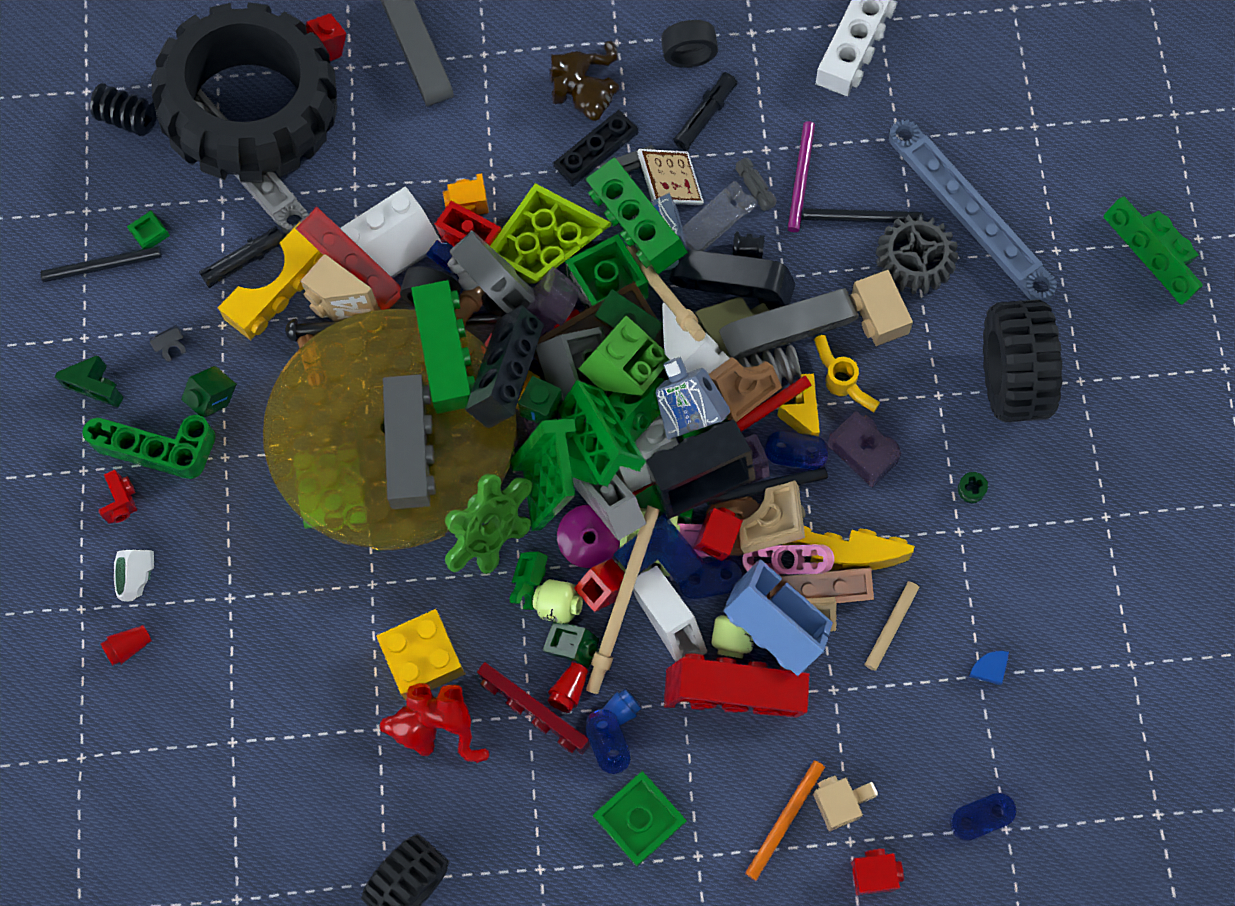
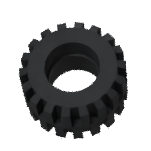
(406, 875)

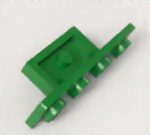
(1157, 246)

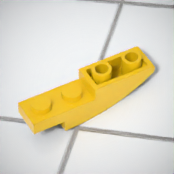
(860, 550)

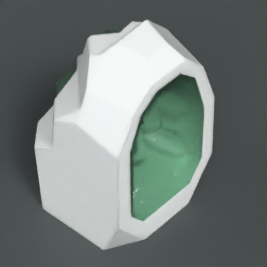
(132, 572)

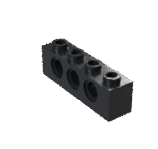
(504, 367)

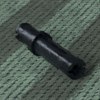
(712, 102)
(241, 257)

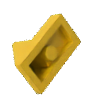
(803, 414)

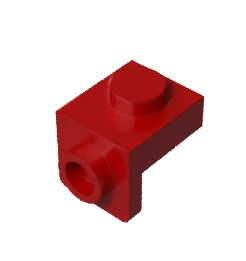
(124, 504)

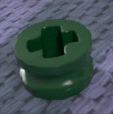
(977, 478)

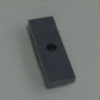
(584, 158)

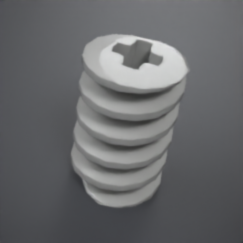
(785, 364)

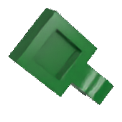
(528, 574)

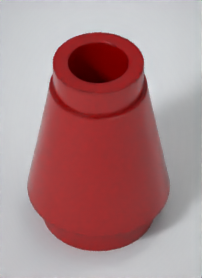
(125, 644)
(568, 688)

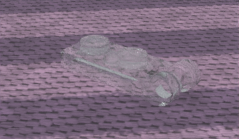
(717, 217)

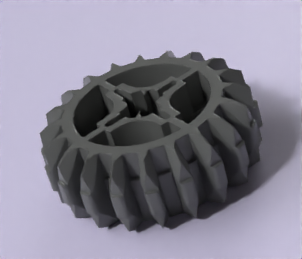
(936, 246)

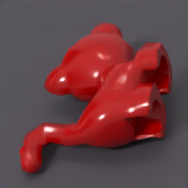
(418, 721)

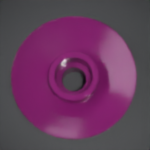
(571, 540)

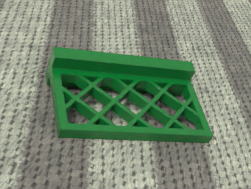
(547, 466)

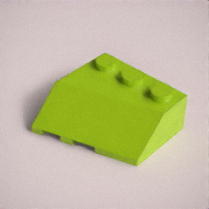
(545, 233)

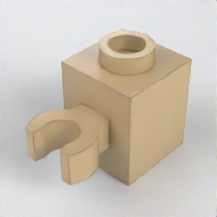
(839, 803)

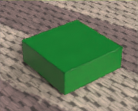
(148, 230)

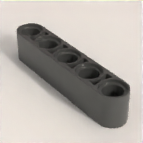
(418, 50)
(788, 324)

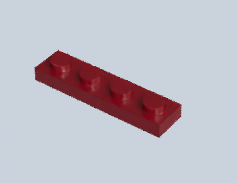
(521, 701)

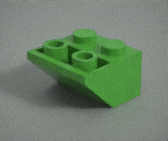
(625, 360)

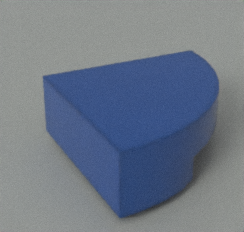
(990, 667)

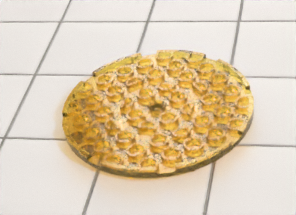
(330, 443)

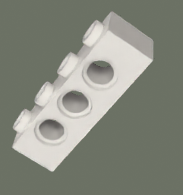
(843, 75)

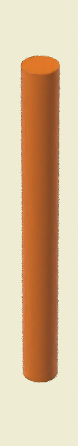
(784, 820)

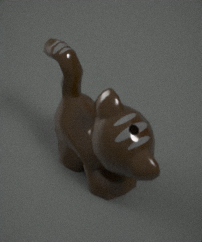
(589, 93)

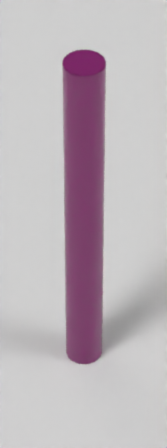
(801, 177)

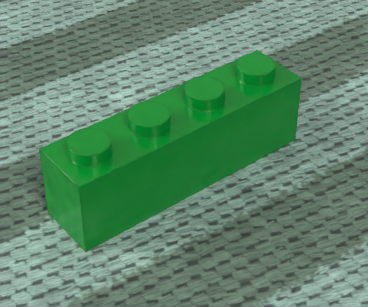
(442, 345)

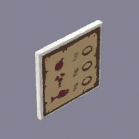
(672, 174)

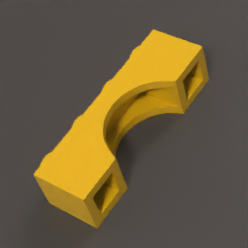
(253, 308)

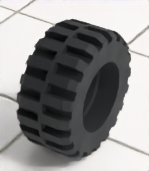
(1022, 360)

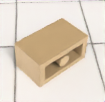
(881, 308)

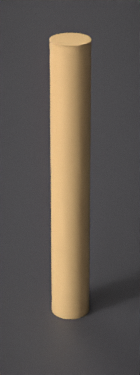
(891, 626)

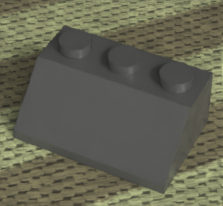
(564, 355)

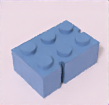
(783, 624)

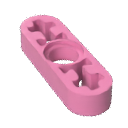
(799, 566)

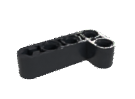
(736, 276)

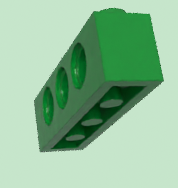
(665, 245)
(636, 414)

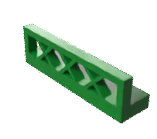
(606, 425)

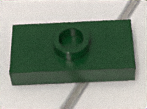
(617, 307)

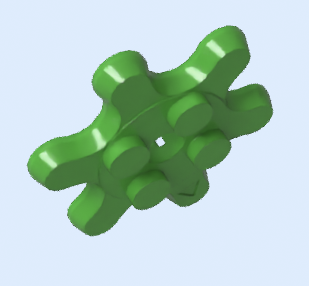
(486, 539)

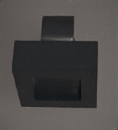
(167, 339)

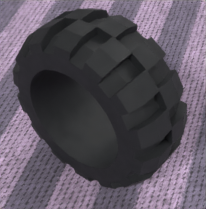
(236, 39)

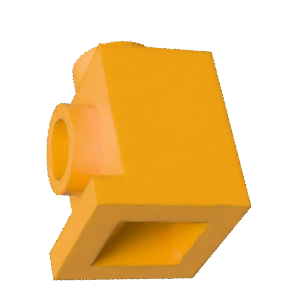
(469, 194)

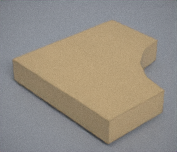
(776, 520)

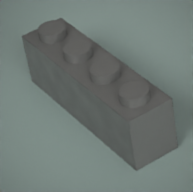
(407, 442)

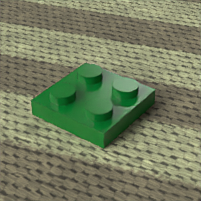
(639, 818)

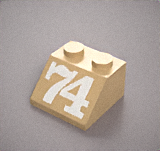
(336, 291)

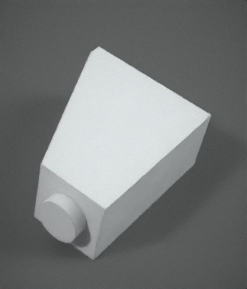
(668, 614)

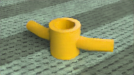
(847, 366)

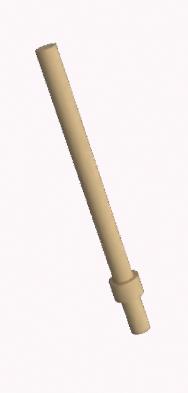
(684, 317)
(602, 660)

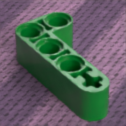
(147, 443)

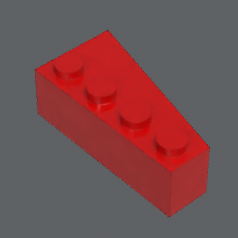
(736, 686)

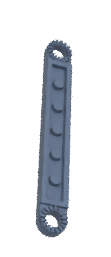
(972, 211)

